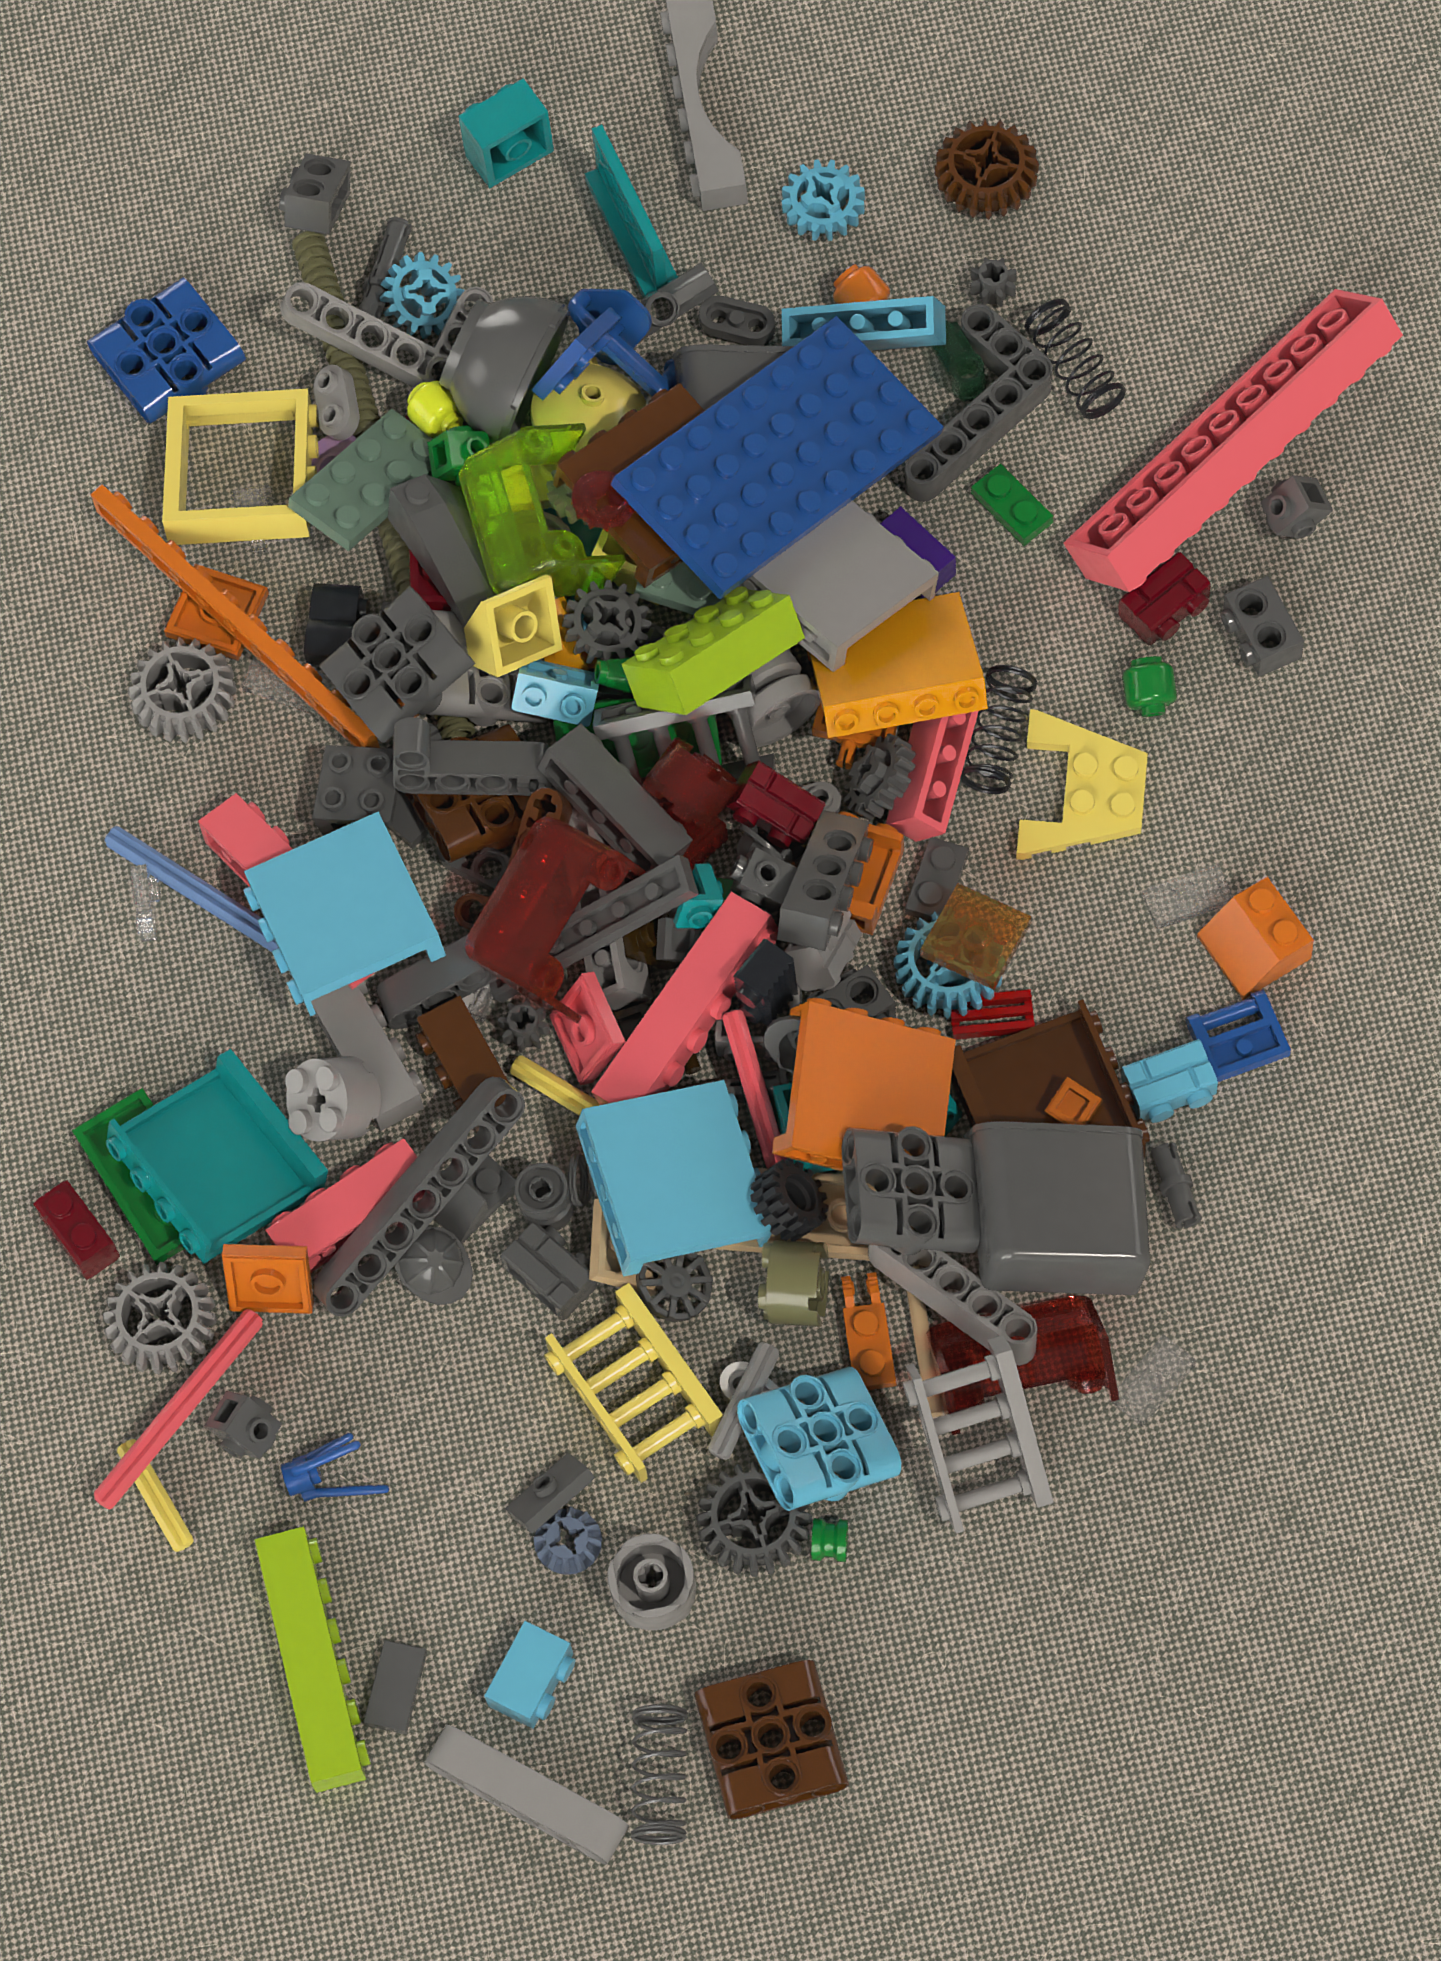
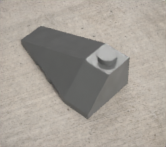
(440, 535)

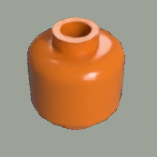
(859, 286)

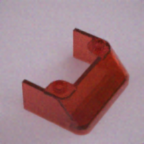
(535, 904)
(1068, 1349)

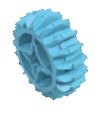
(935, 988)

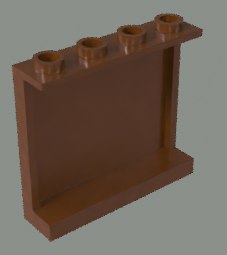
(618, 449)
(1024, 1071)

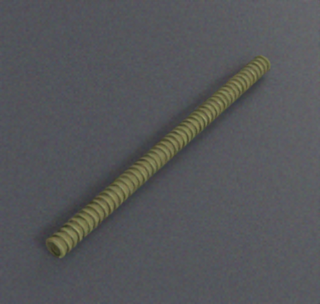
(319, 271)

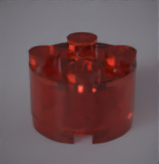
(691, 783)

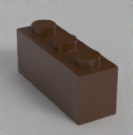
(458, 1049)

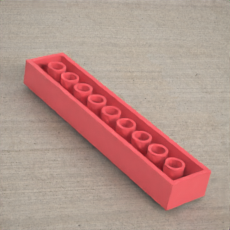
(1233, 440)

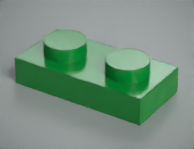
(1012, 504)

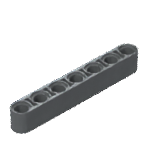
(421, 1175)

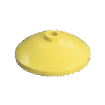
(613, 394)

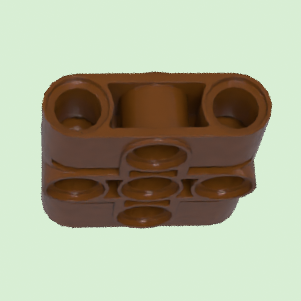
(469, 818)
(809, 1759)

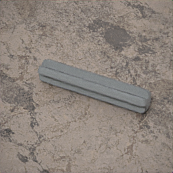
(751, 1384)

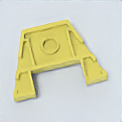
(1100, 791)

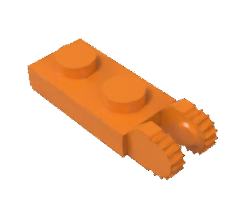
(868, 1335)

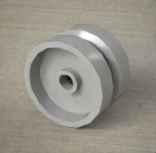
(782, 699)

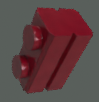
(1165, 599)
(775, 805)
(76, 1229)

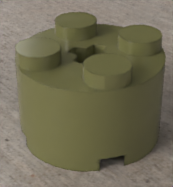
(795, 1283)

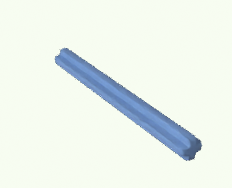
(188, 885)

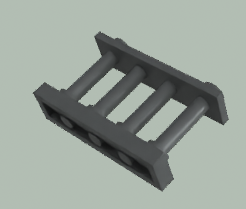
(621, 720)

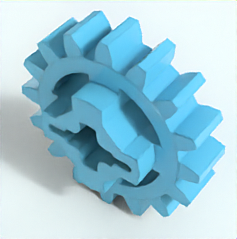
(822, 203)
(439, 291)

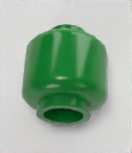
(1149, 686)

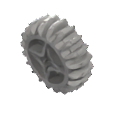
(150, 702)
(141, 1346)

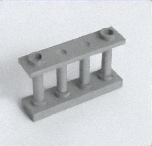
(1007, 1404)

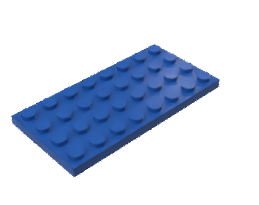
(777, 457)

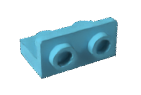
(555, 692)

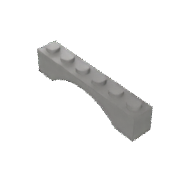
(717, 163)

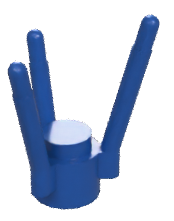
(303, 1472)

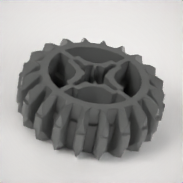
(739, 1525)

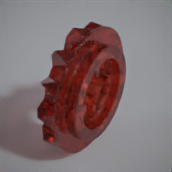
(595, 486)

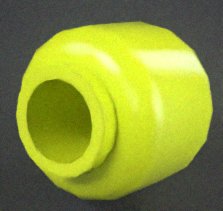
(433, 409)

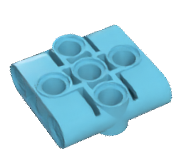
(808, 1466)

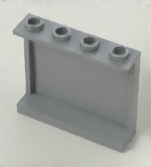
(845, 581)

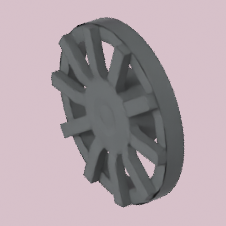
(674, 1284)

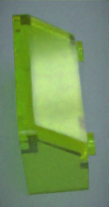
(512, 521)

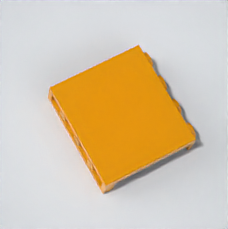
(905, 671)

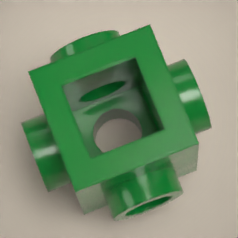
(451, 450)

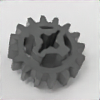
(603, 607)
(879, 777)

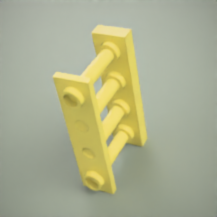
(653, 1345)

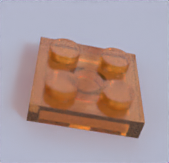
(975, 936)

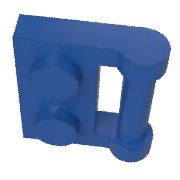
(1244, 1046)

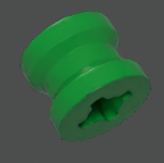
(829, 1540)

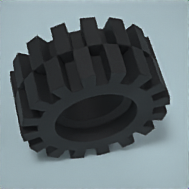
(789, 1200)

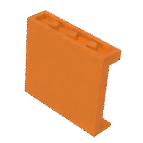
(861, 1077)

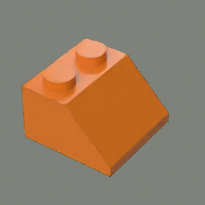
(1256, 938)

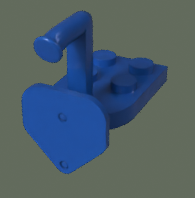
(609, 328)

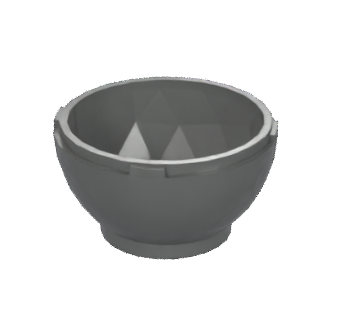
(501, 358)

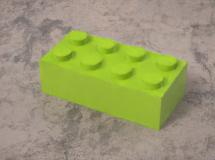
(712, 650)

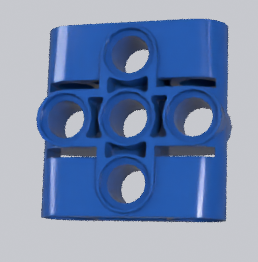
(172, 318)

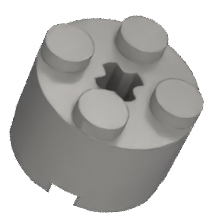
(332, 1098)
(676, 1584)

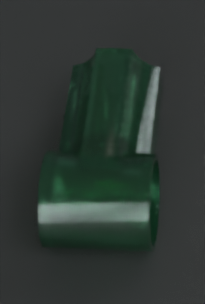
(958, 360)

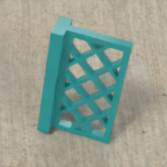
(627, 218)

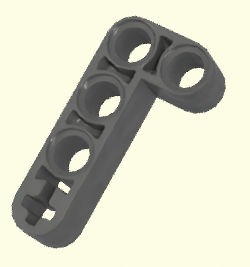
(463, 766)

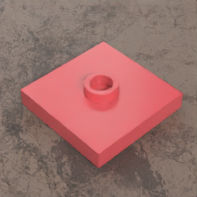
(595, 1037)

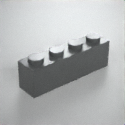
(613, 800)

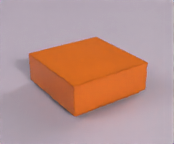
(1073, 1104)

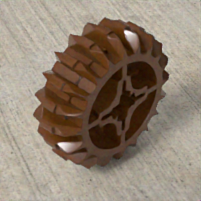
(1002, 182)

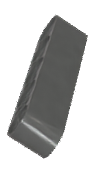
(432, 984)

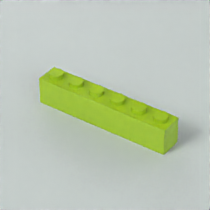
(310, 1659)

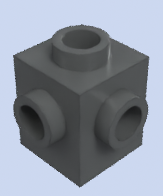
(1296, 506)
(762, 878)
(243, 1425)

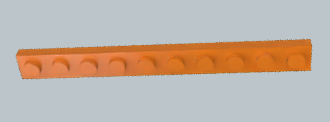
(225, 610)

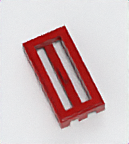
(1000, 1028)

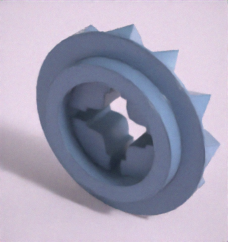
(559, 1558)

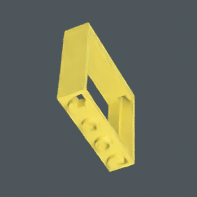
(240, 522)

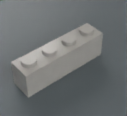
(358, 1032)

